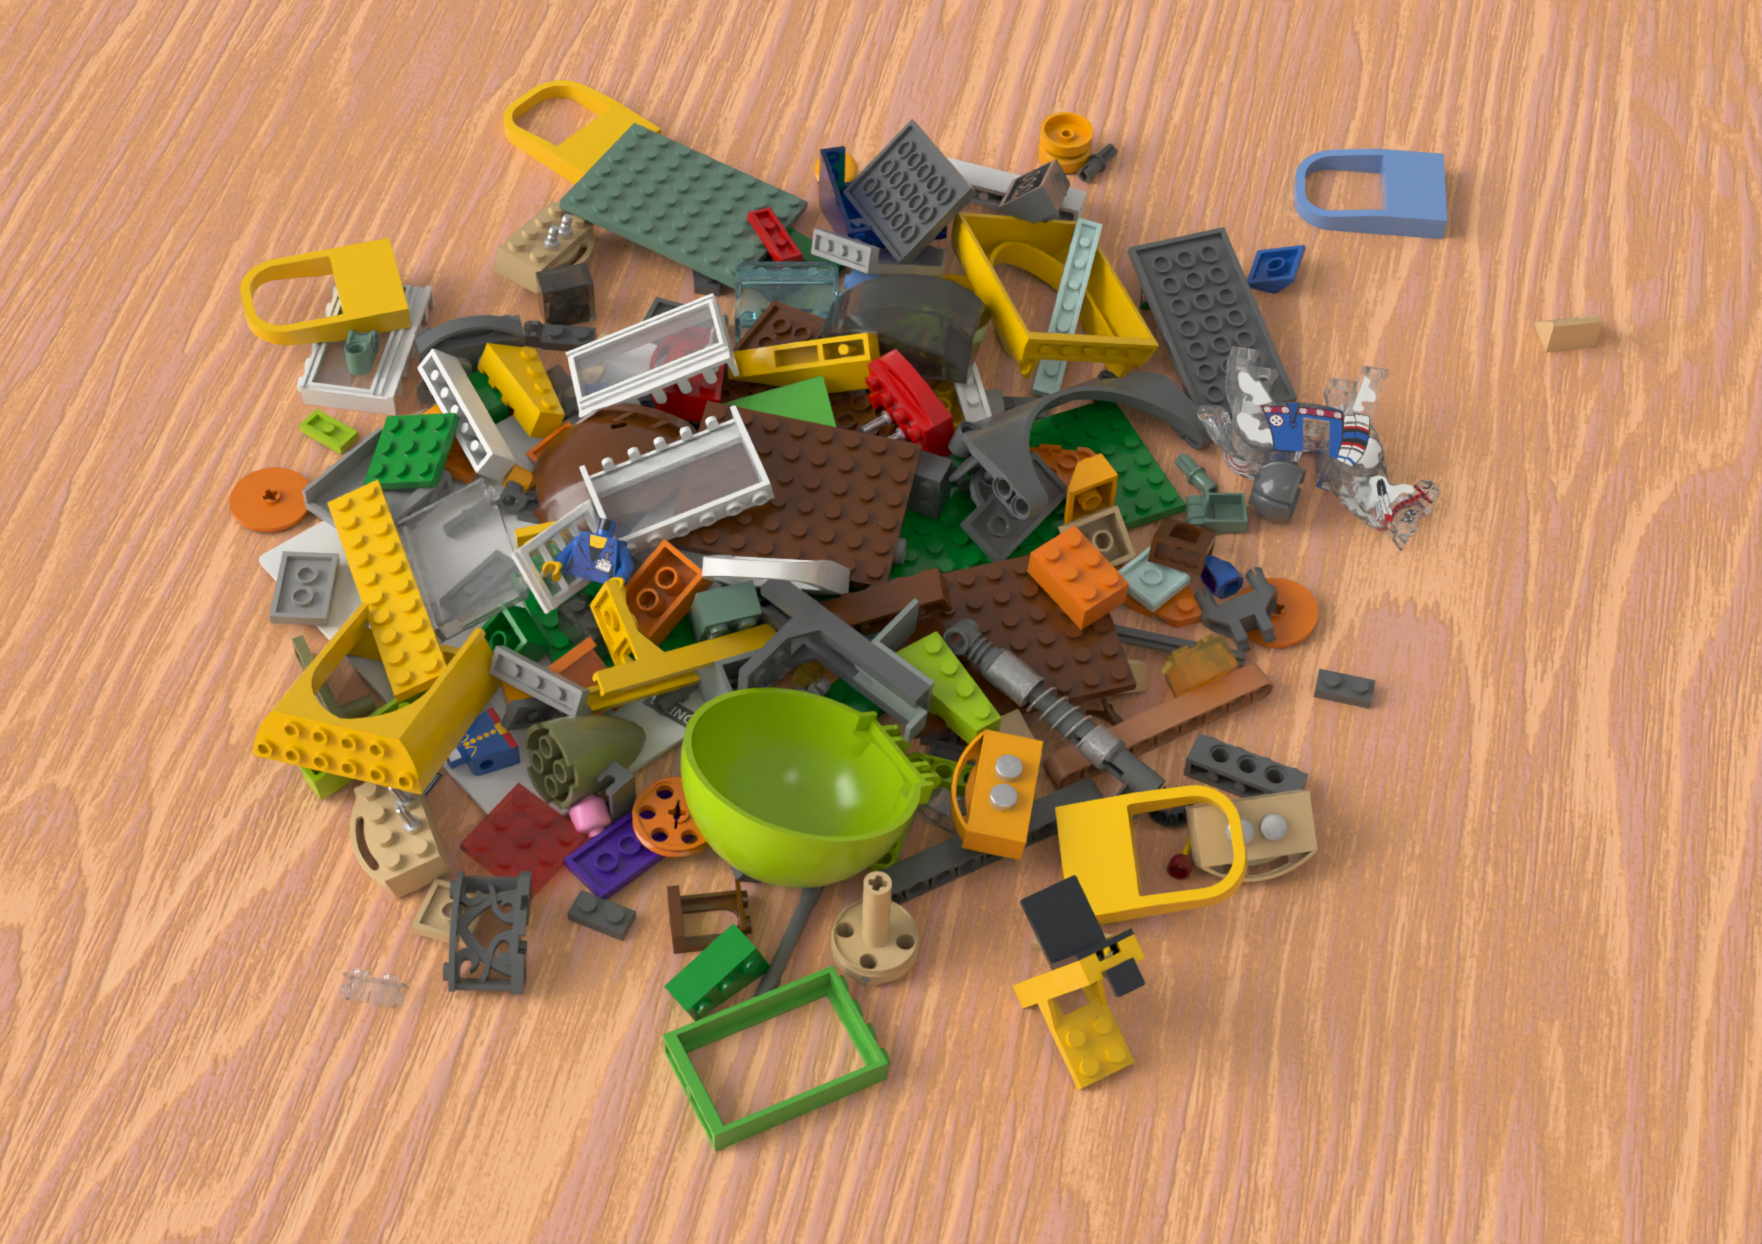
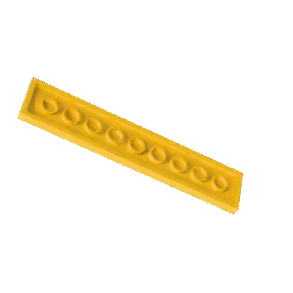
(390, 588)

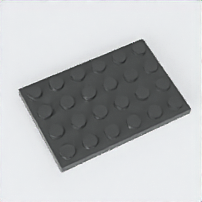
(909, 193)

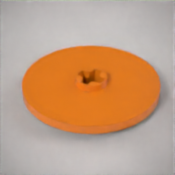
(252, 502)
(1297, 614)

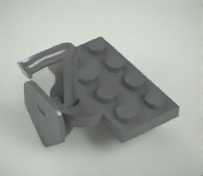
(992, 523)

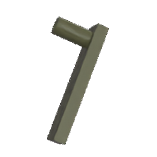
(324, 695)

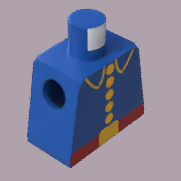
(485, 746)

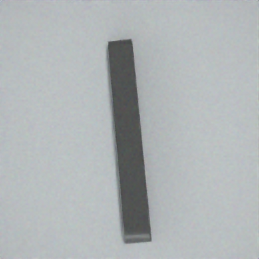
(950, 861)

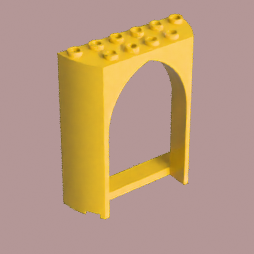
(1107, 313)
(387, 749)

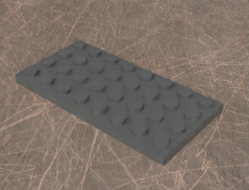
(1204, 311)

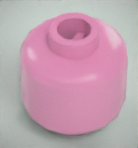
(590, 816)

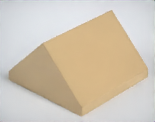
(1569, 333)

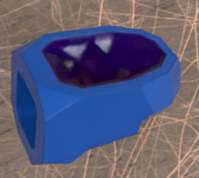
(1221, 577)

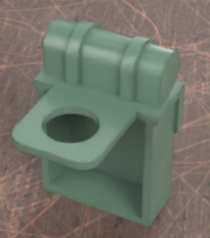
(1217, 511)

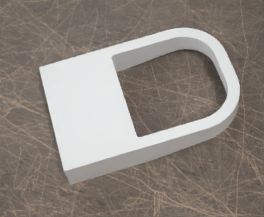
(810, 576)

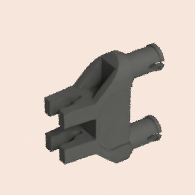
(1242, 613)

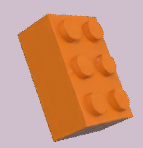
(1078, 577)
(663, 591)

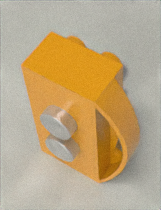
(997, 793)

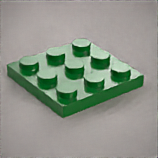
(412, 450)

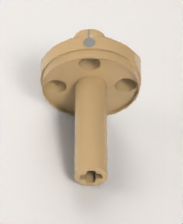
(876, 935)

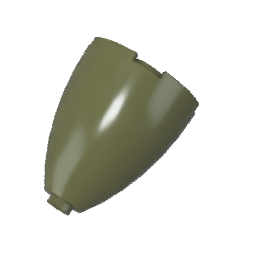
(575, 750)

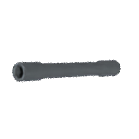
(772, 978)

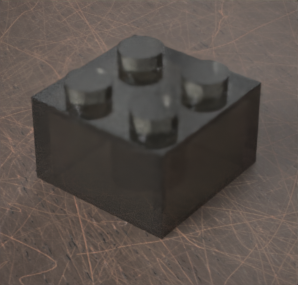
(566, 295)

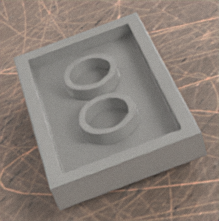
(304, 588)

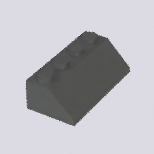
(1036, 194)

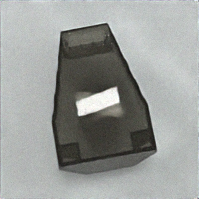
(921, 316)

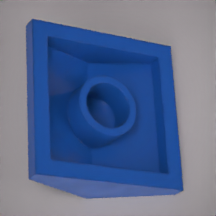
(1275, 268)

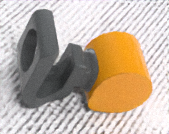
(515, 485)

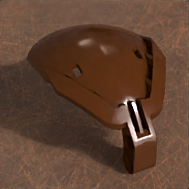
(596, 436)

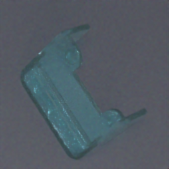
(796, 284)

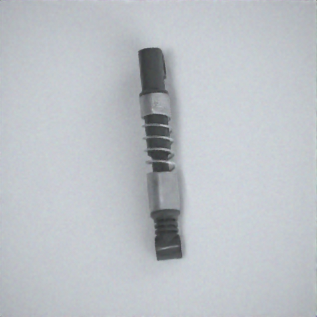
(1025, 686)

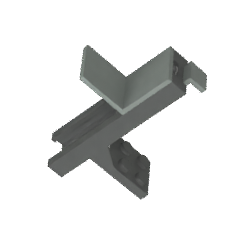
(870, 667)

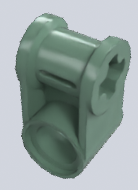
(361, 351)

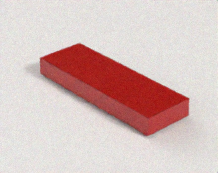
(774, 236)

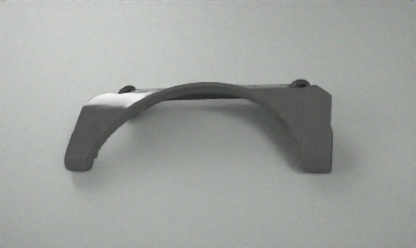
(1003, 439)

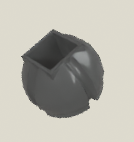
(1277, 490)

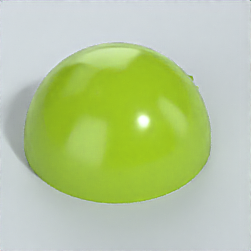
(798, 785)

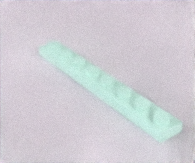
(1068, 301)

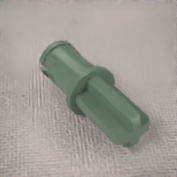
(1195, 474)

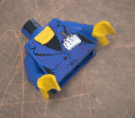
(594, 557)

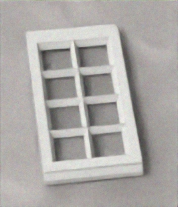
(546, 548)

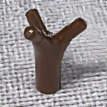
(1107, 714)

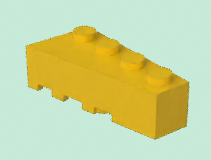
(523, 387)

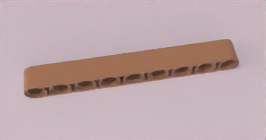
(1169, 721)

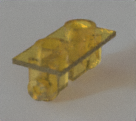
(808, 671)

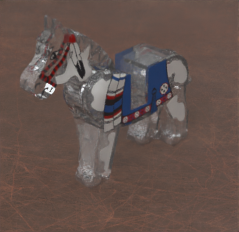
(1340, 433)

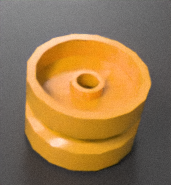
(1067, 139)

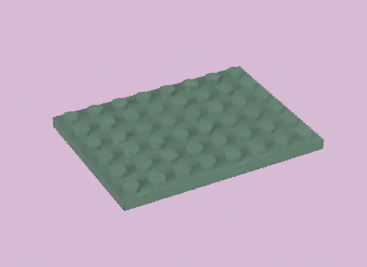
(679, 203)

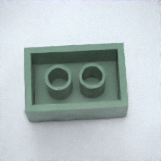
(724, 611)

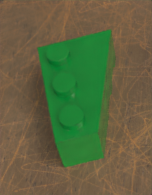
(717, 973)

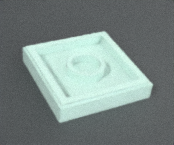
(1151, 582)

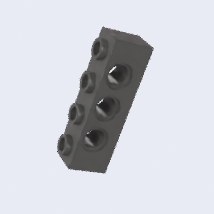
(1239, 770)

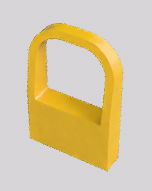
(586, 146)
(365, 285)
(1102, 852)

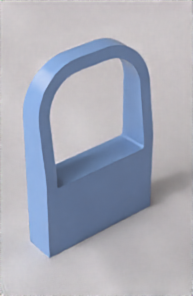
(1410, 192)

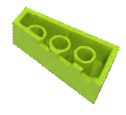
(954, 693)

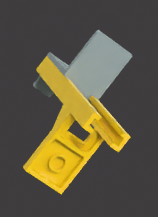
(657, 672)

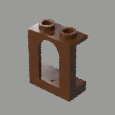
(1180, 548)
(733, 901)

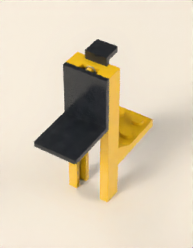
(1077, 960)

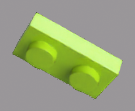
(329, 431)

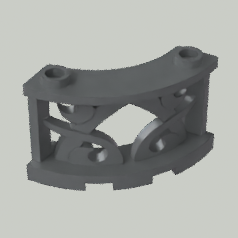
(505, 890)

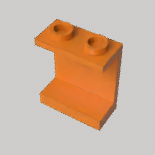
(580, 666)

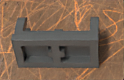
(620, 790)

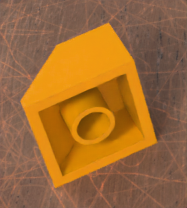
(1090, 488)

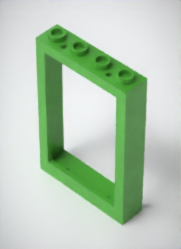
(755, 1011)

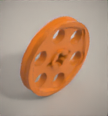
(664, 820)

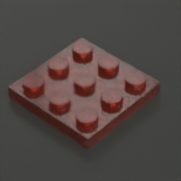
(523, 836)

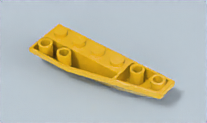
(839, 359)

